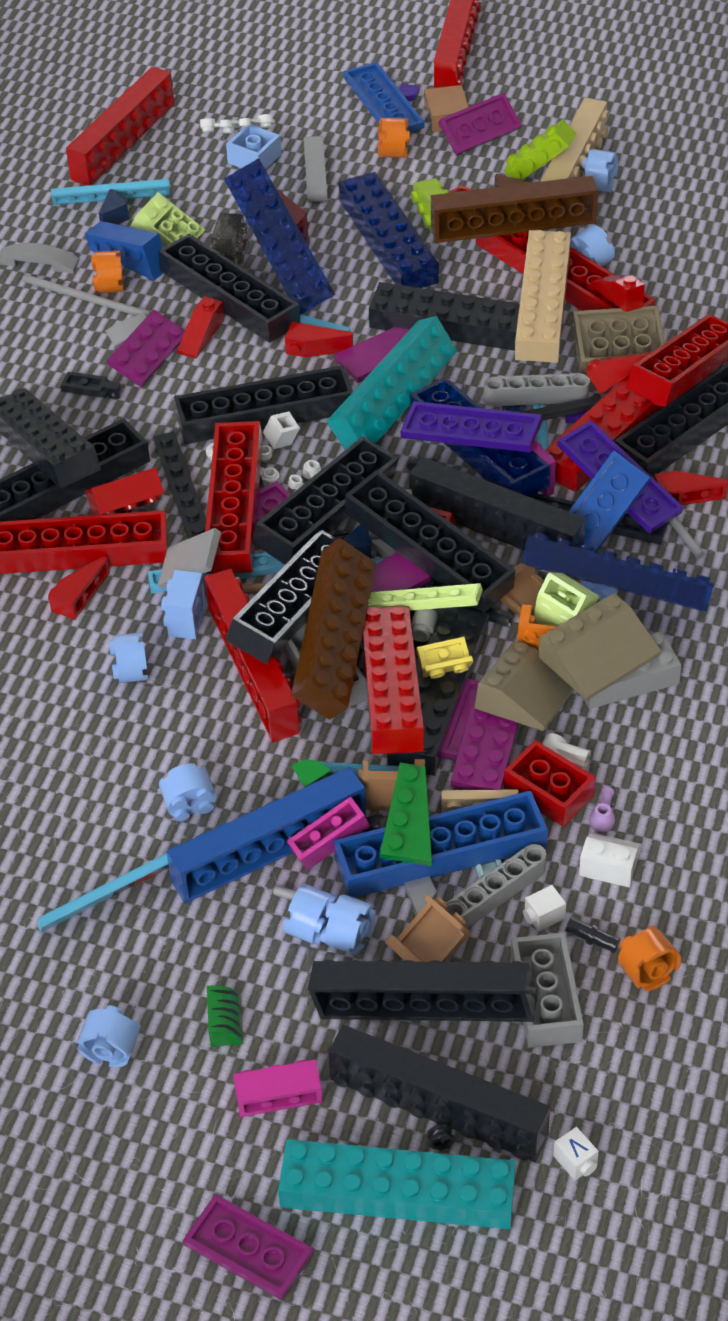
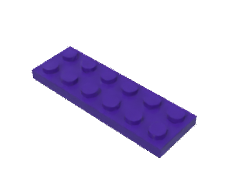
(471, 426)
(591, 448)

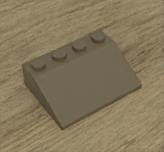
(616, 333)
(598, 646)
(522, 688)

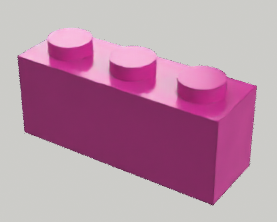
(316, 840)
(277, 1087)

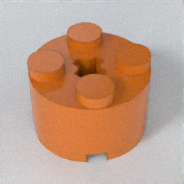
(393, 137)
(108, 270)
(648, 958)

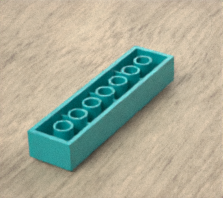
(388, 387)
(397, 1184)

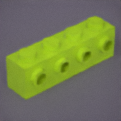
(539, 151)

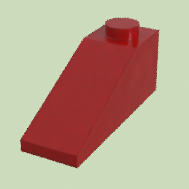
(622, 290)
(202, 326)
(313, 340)
(611, 370)
(692, 488)
(78, 588)

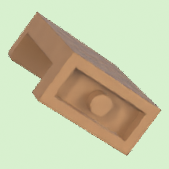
(443, 102)
(525, 589)
(379, 785)
(431, 934)

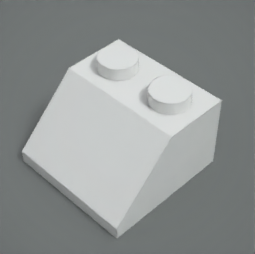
(609, 859)

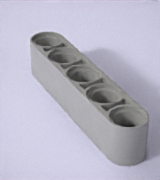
(315, 169)
(535, 389)
(507, 879)

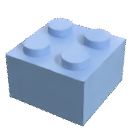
(253, 144)
(184, 604)

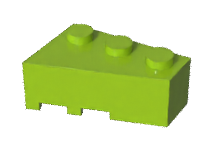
(422, 197)

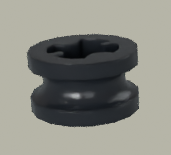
(440, 1136)

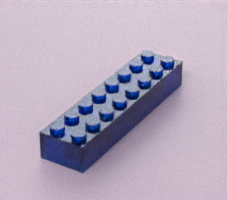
(388, 231)
(279, 236)
(510, 469)
(617, 573)

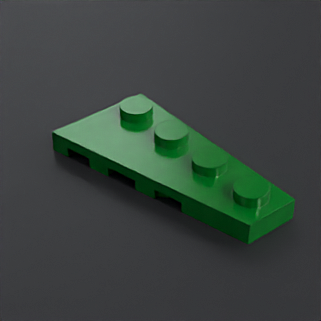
(408, 819)

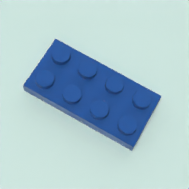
(609, 498)

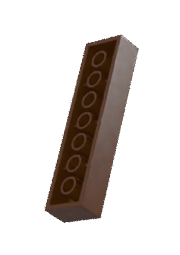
(514, 209)
(334, 629)

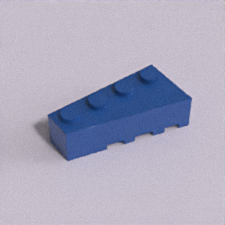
(136, 246)

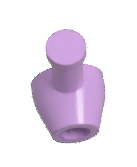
(605, 821)

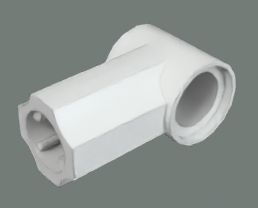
(572, 753)

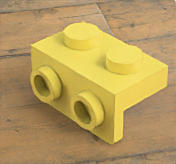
(444, 657)

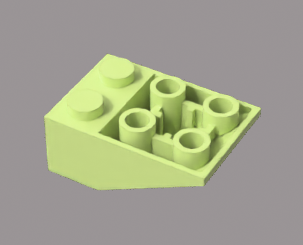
(167, 220)
(561, 600)

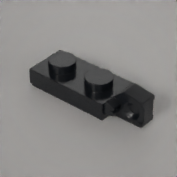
(90, 385)

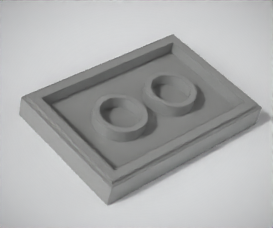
(190, 555)

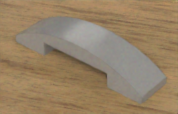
(39, 253)

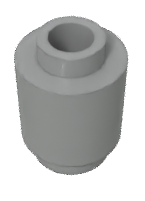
(423, 624)

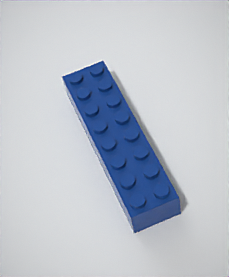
(256, 836)
(457, 841)

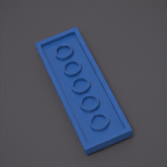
(381, 95)

